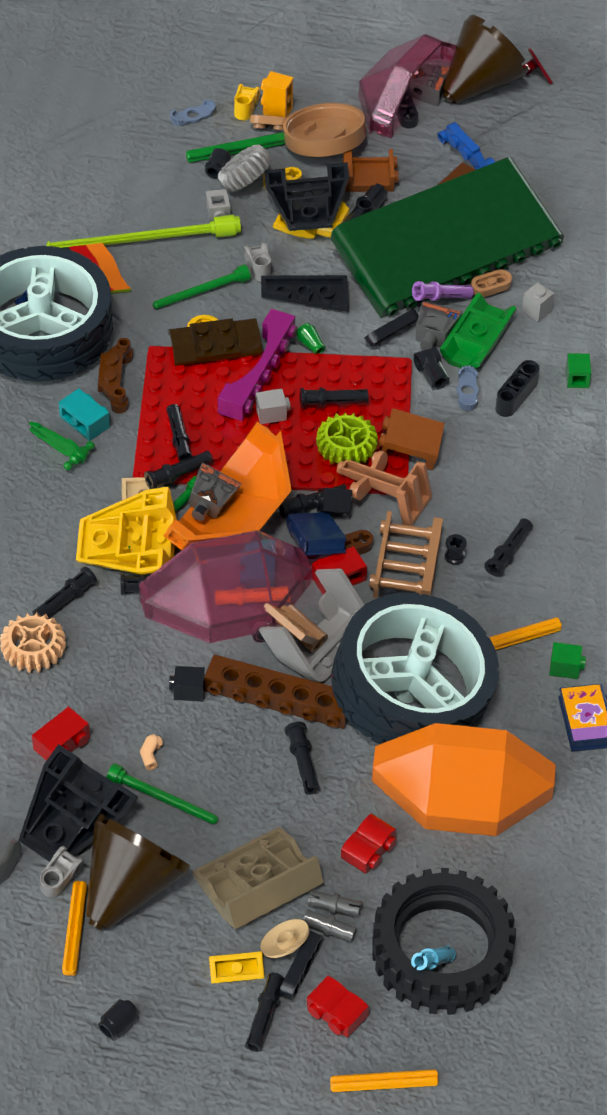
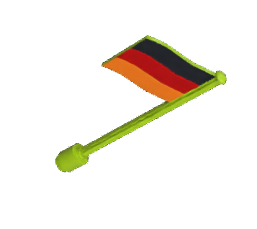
(95, 248)

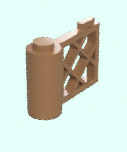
(298, 626)

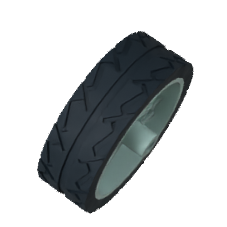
(61, 338)
(433, 625)

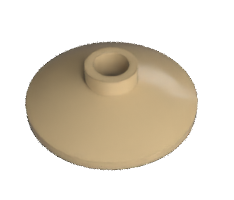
(284, 938)

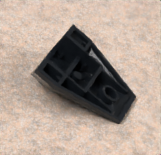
(308, 201)
(68, 804)

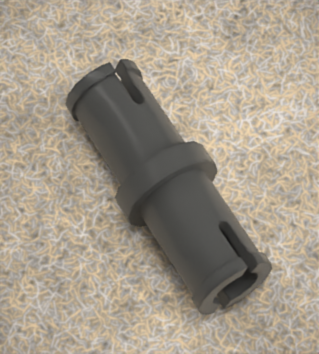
(335, 903)
(329, 925)

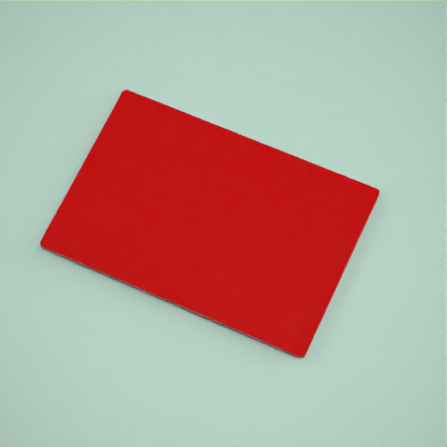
(197, 391)

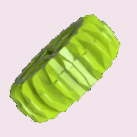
(347, 439)

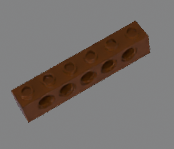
(259, 687)

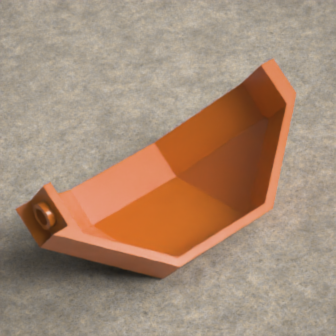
(264, 486)
(464, 778)

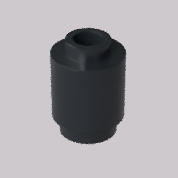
(216, 161)
(118, 1018)

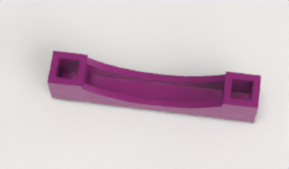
(239, 397)

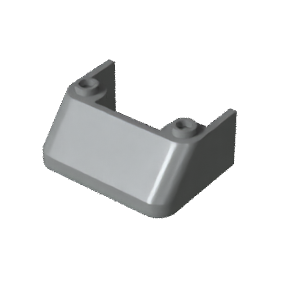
(337, 607)

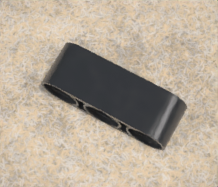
(517, 388)

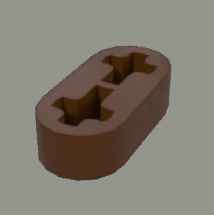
(353, 540)

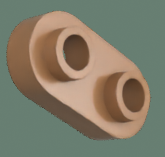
(261, 121)
(491, 282)

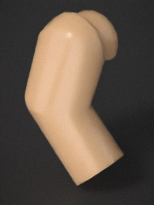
(150, 744)

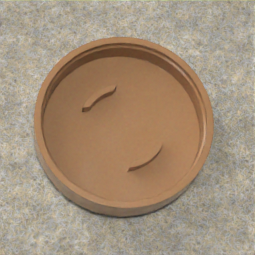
(324, 129)

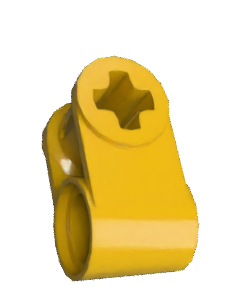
(245, 101)

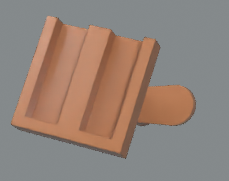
(411, 492)

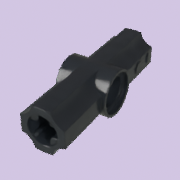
(369, 202)

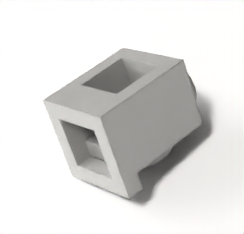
(217, 208)

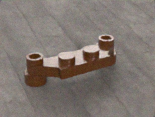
(111, 374)

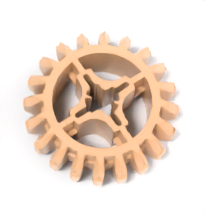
(32, 634)

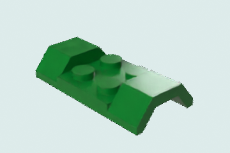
(476, 333)

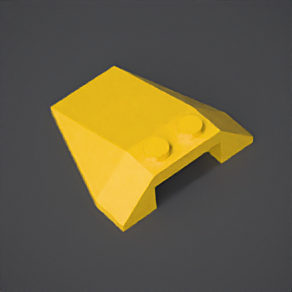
(134, 523)

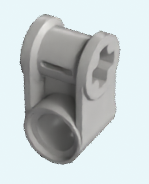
(258, 261)
(62, 868)

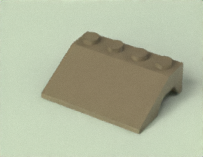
(258, 877)

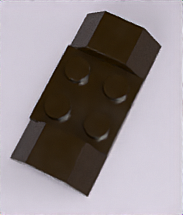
(215, 341)

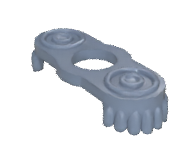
(204, 111)
(467, 378)

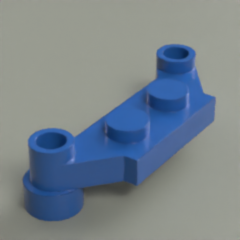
(464, 144)

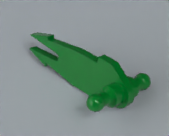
(63, 445)

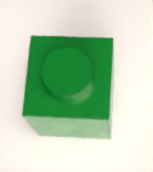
(578, 370)
(566, 660)

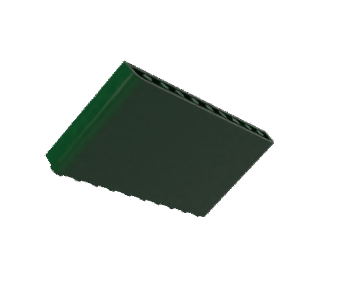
(446, 235)

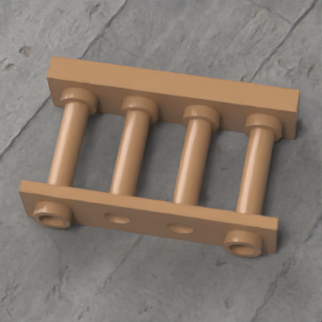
(428, 551)

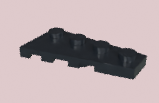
(311, 290)

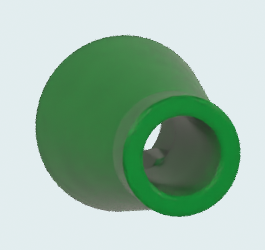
(310, 338)

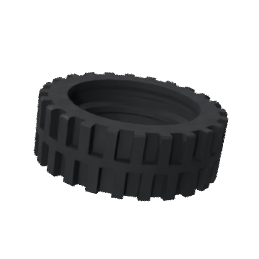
(452, 893)

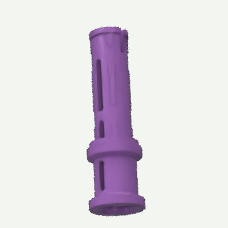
(435, 291)

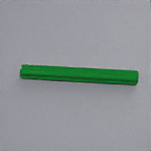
(236, 146)

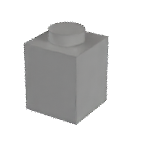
(537, 302)
(272, 406)

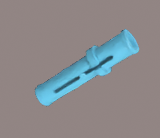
(431, 958)

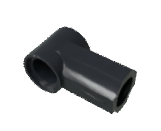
(431, 364)

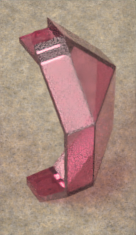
(388, 79)
(222, 584)

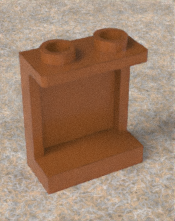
(371, 170)
(412, 436)

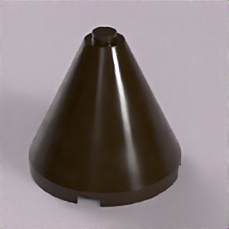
(481, 62)
(126, 872)

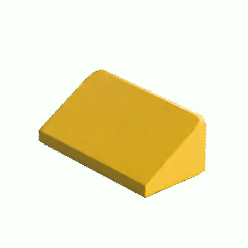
(236, 967)

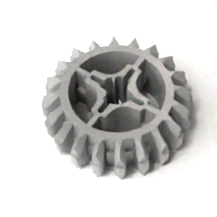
(244, 168)

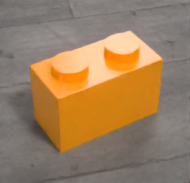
(277, 95)

